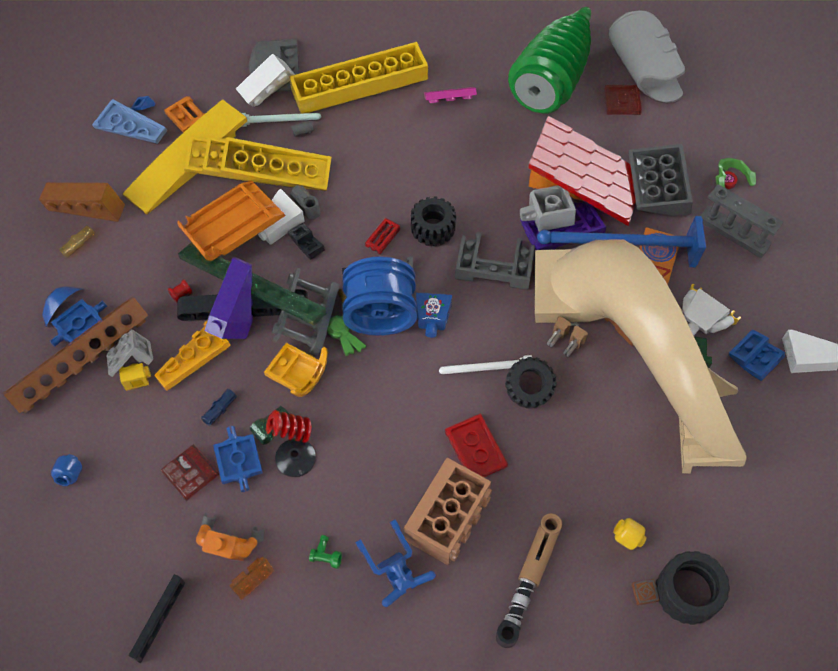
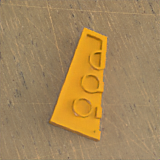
(191, 357)

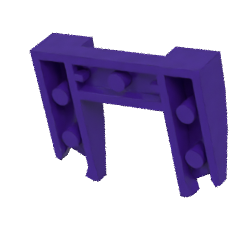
(586, 222)

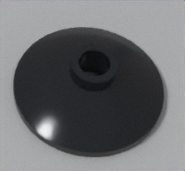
(297, 465)

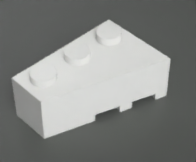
(265, 80)

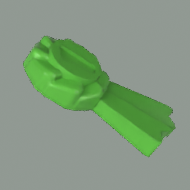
(339, 330)

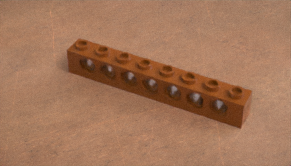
(49, 367)

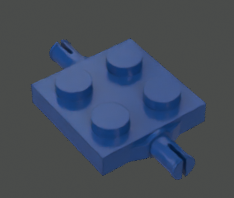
(76, 321)
(237, 459)

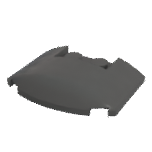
(284, 49)

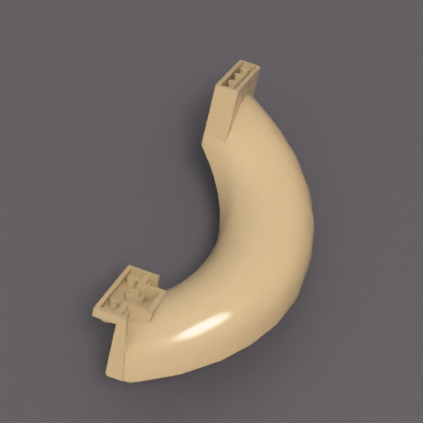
(624, 285)

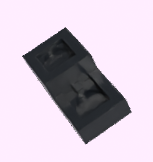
(306, 241)

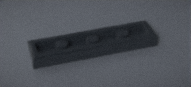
(157, 619)

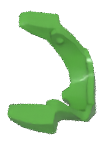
(726, 163)

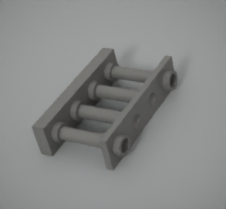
(735, 231)
(316, 341)

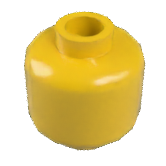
(630, 533)

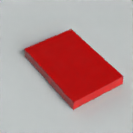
(476, 446)

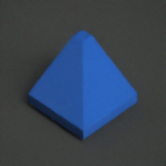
(142, 103)

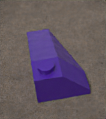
(232, 308)

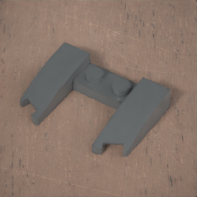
(516, 273)

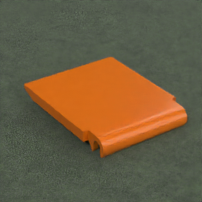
(231, 220)

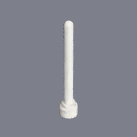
(479, 367)

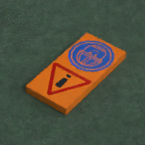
(661, 256)

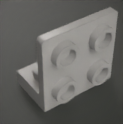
(129, 345)

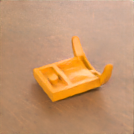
(297, 369)

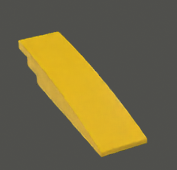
(257, 162)
(167, 171)

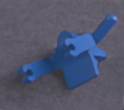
(396, 569)

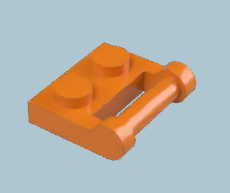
(181, 116)

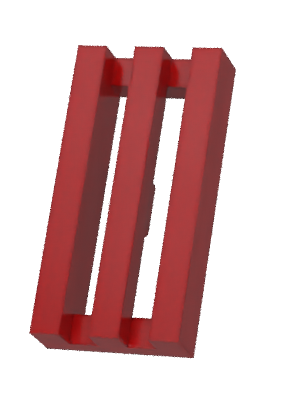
(369, 243)

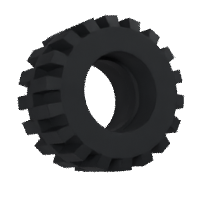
(433, 209)
(540, 368)

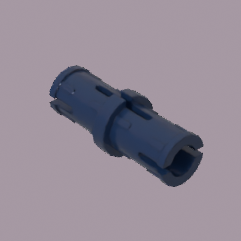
(218, 407)

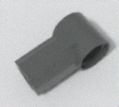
(306, 202)

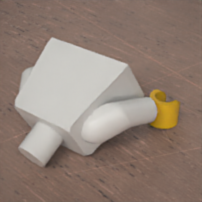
(705, 312)

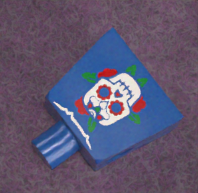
(433, 312)

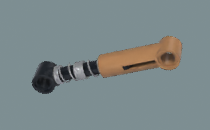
(529, 578)

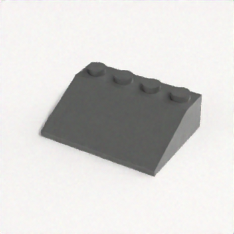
(661, 180)

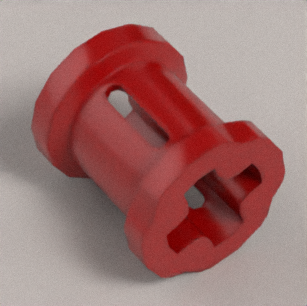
(180, 290)

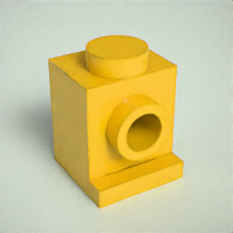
(134, 376)

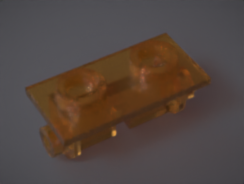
(258, 572)

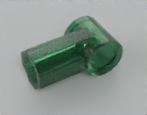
(258, 428)

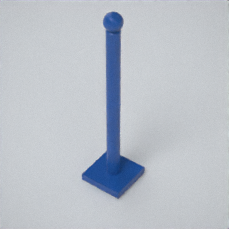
(693, 240)

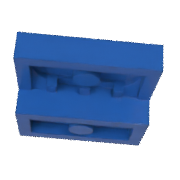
(756, 355)

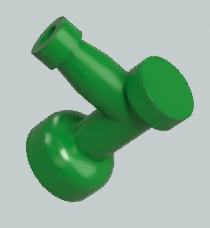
(320, 555)

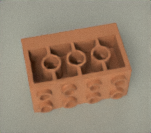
(448, 511)

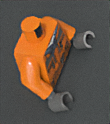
(225, 544)

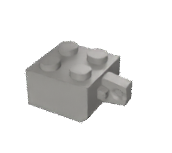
(549, 208)

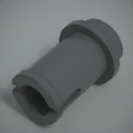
(302, 128)

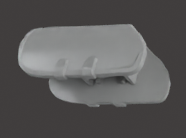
(648, 55)

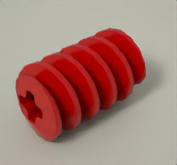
(289, 424)

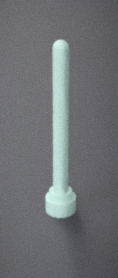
(278, 118)

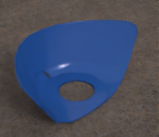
(54, 301)

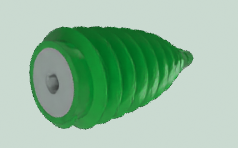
(552, 63)

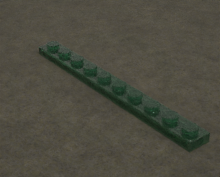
(261, 287)

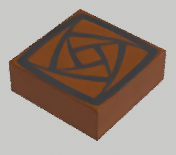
(645, 592)

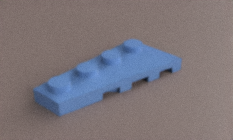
(127, 122)

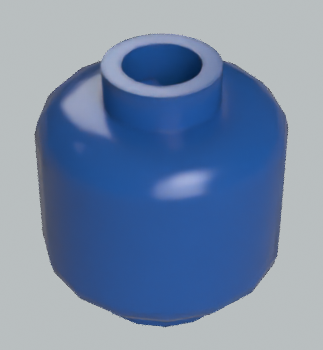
(66, 470)

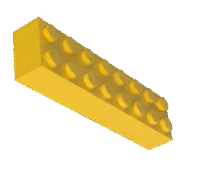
(359, 77)

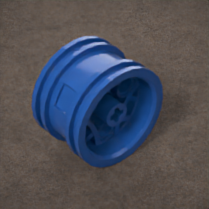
(379, 296)

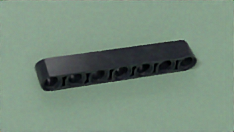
(199, 307)

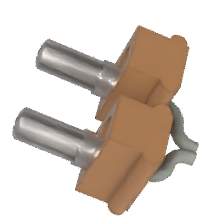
(562, 328)

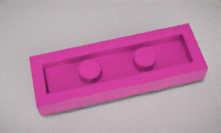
(450, 95)

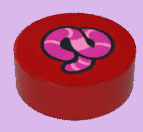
(731, 180)

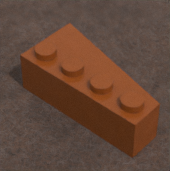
(83, 199)

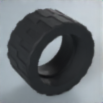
(709, 570)

